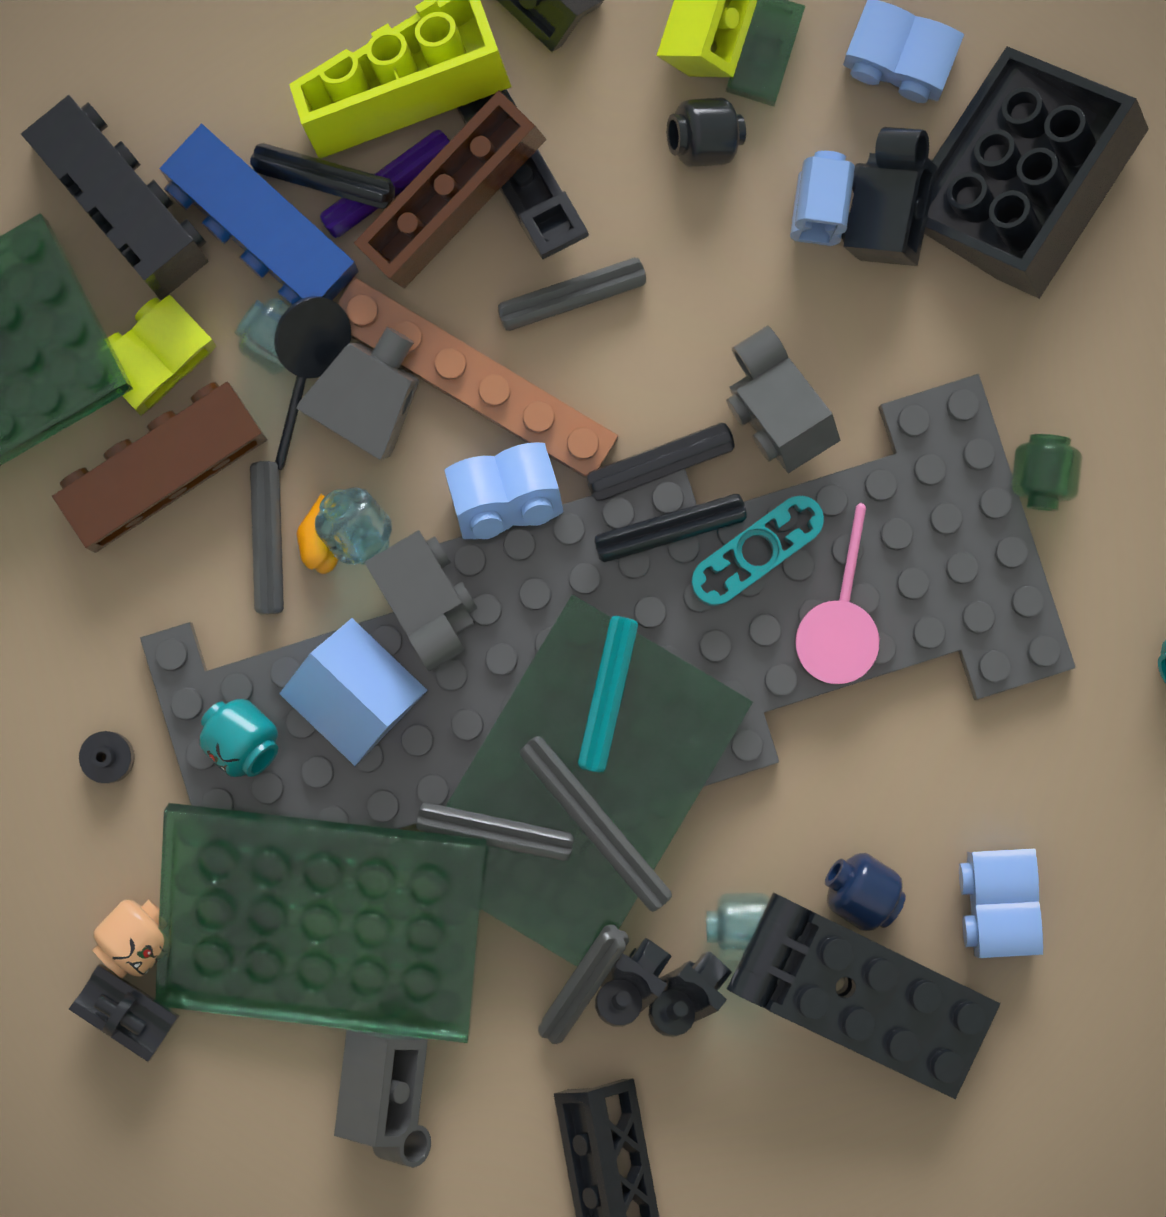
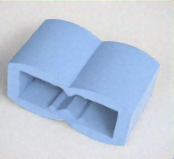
(902, 51)
(822, 199)
(504, 491)
(1003, 903)

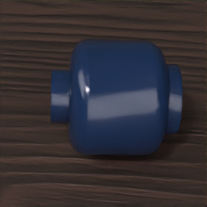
(865, 892)

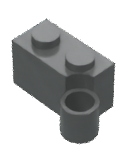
(779, 403)
(423, 597)
(383, 1095)

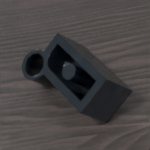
(891, 199)

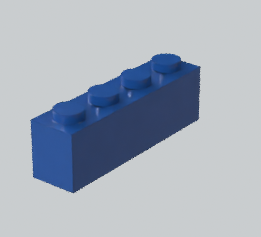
(256, 218)

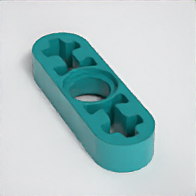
(780, 517)

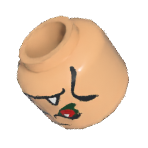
(129, 938)

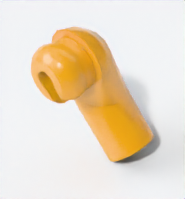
(312, 549)

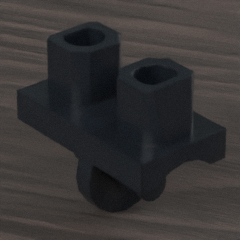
(632, 984)
(689, 995)
(124, 1012)

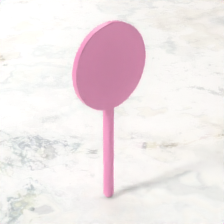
(838, 638)

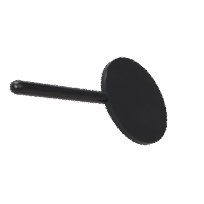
(306, 344)

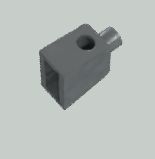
(365, 394)

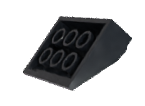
(1029, 168)

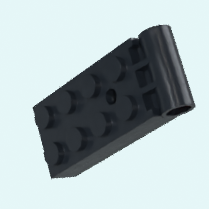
(887, 1002)

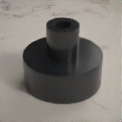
(118, 760)

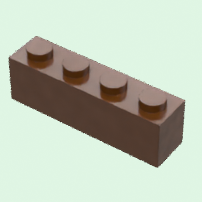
(450, 190)
(159, 466)

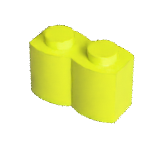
(159, 351)

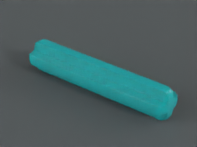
(608, 694)

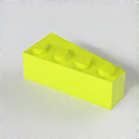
(401, 76)

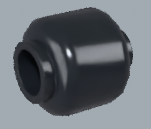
(705, 132)

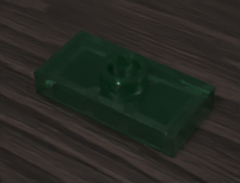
(766, 50)

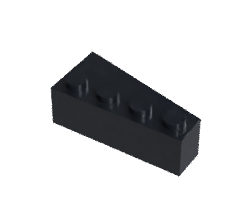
(116, 197)

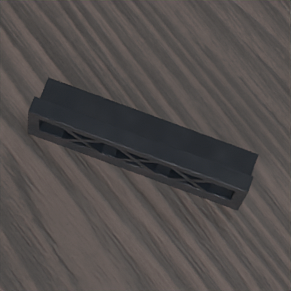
(592, 1151)

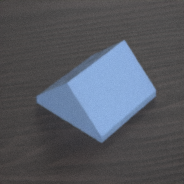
(352, 691)

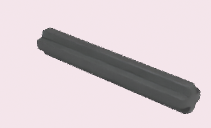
(595, 823)

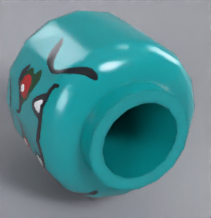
(238, 738)

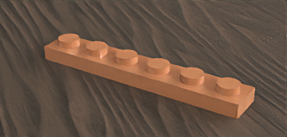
(480, 381)

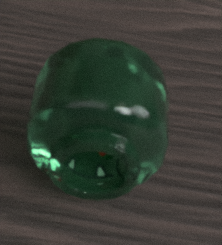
(1046, 471)

